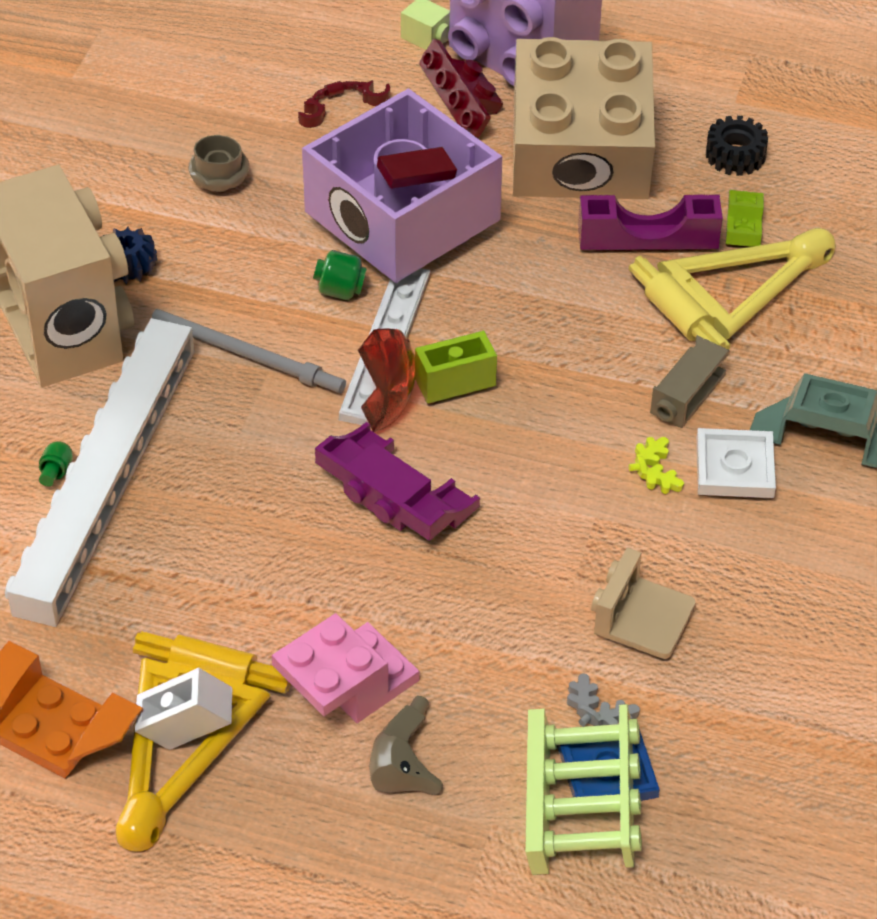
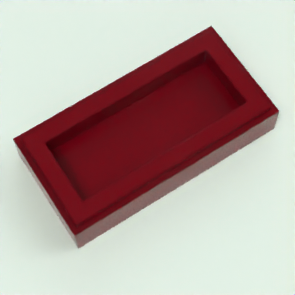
(416, 167)

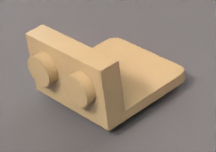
(640, 610)

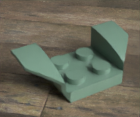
(827, 405)

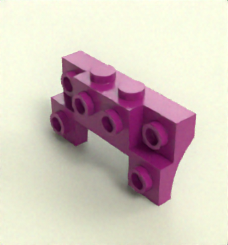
(390, 485)

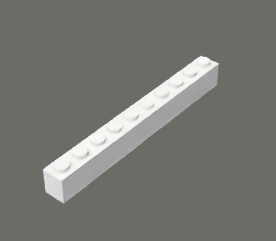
(100, 474)

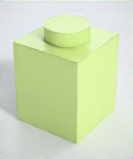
(424, 22)

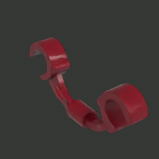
(317, 110)

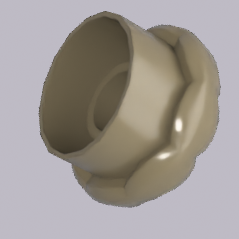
(218, 163)

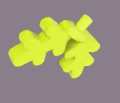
(654, 475)

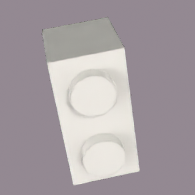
(184, 709)

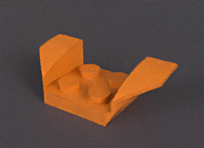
(52, 721)

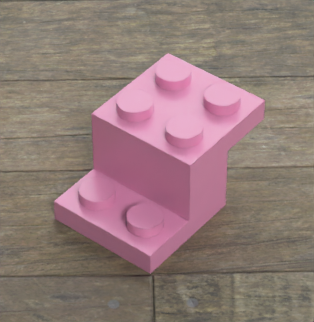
(345, 668)

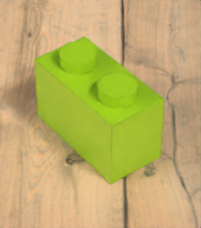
(455, 366)

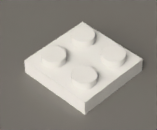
(735, 463)

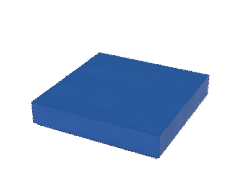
(608, 785)

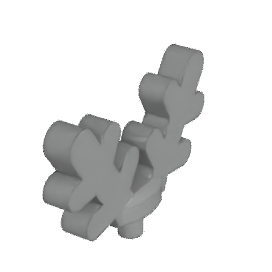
(584, 699)

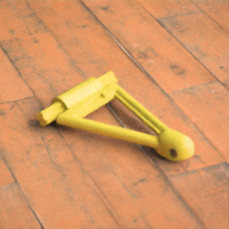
(697, 312)

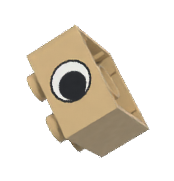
(583, 118)
(60, 277)

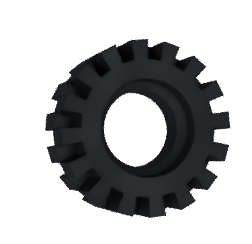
(734, 158)

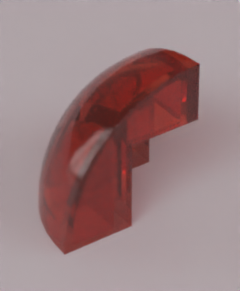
(393, 371)

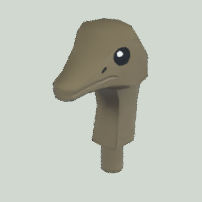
(393, 762)

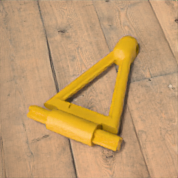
(146, 811)

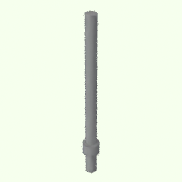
(307, 373)

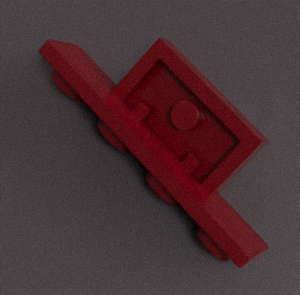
(461, 88)

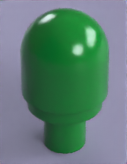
(54, 462)

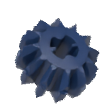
(139, 253)

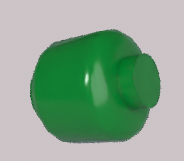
(340, 275)

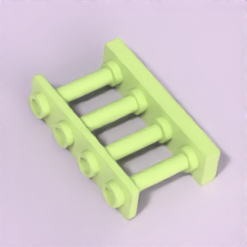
(545, 772)

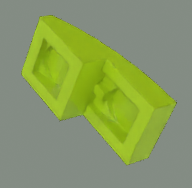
(744, 218)

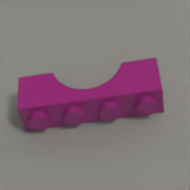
(688, 225)

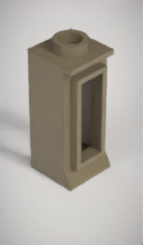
(689, 382)

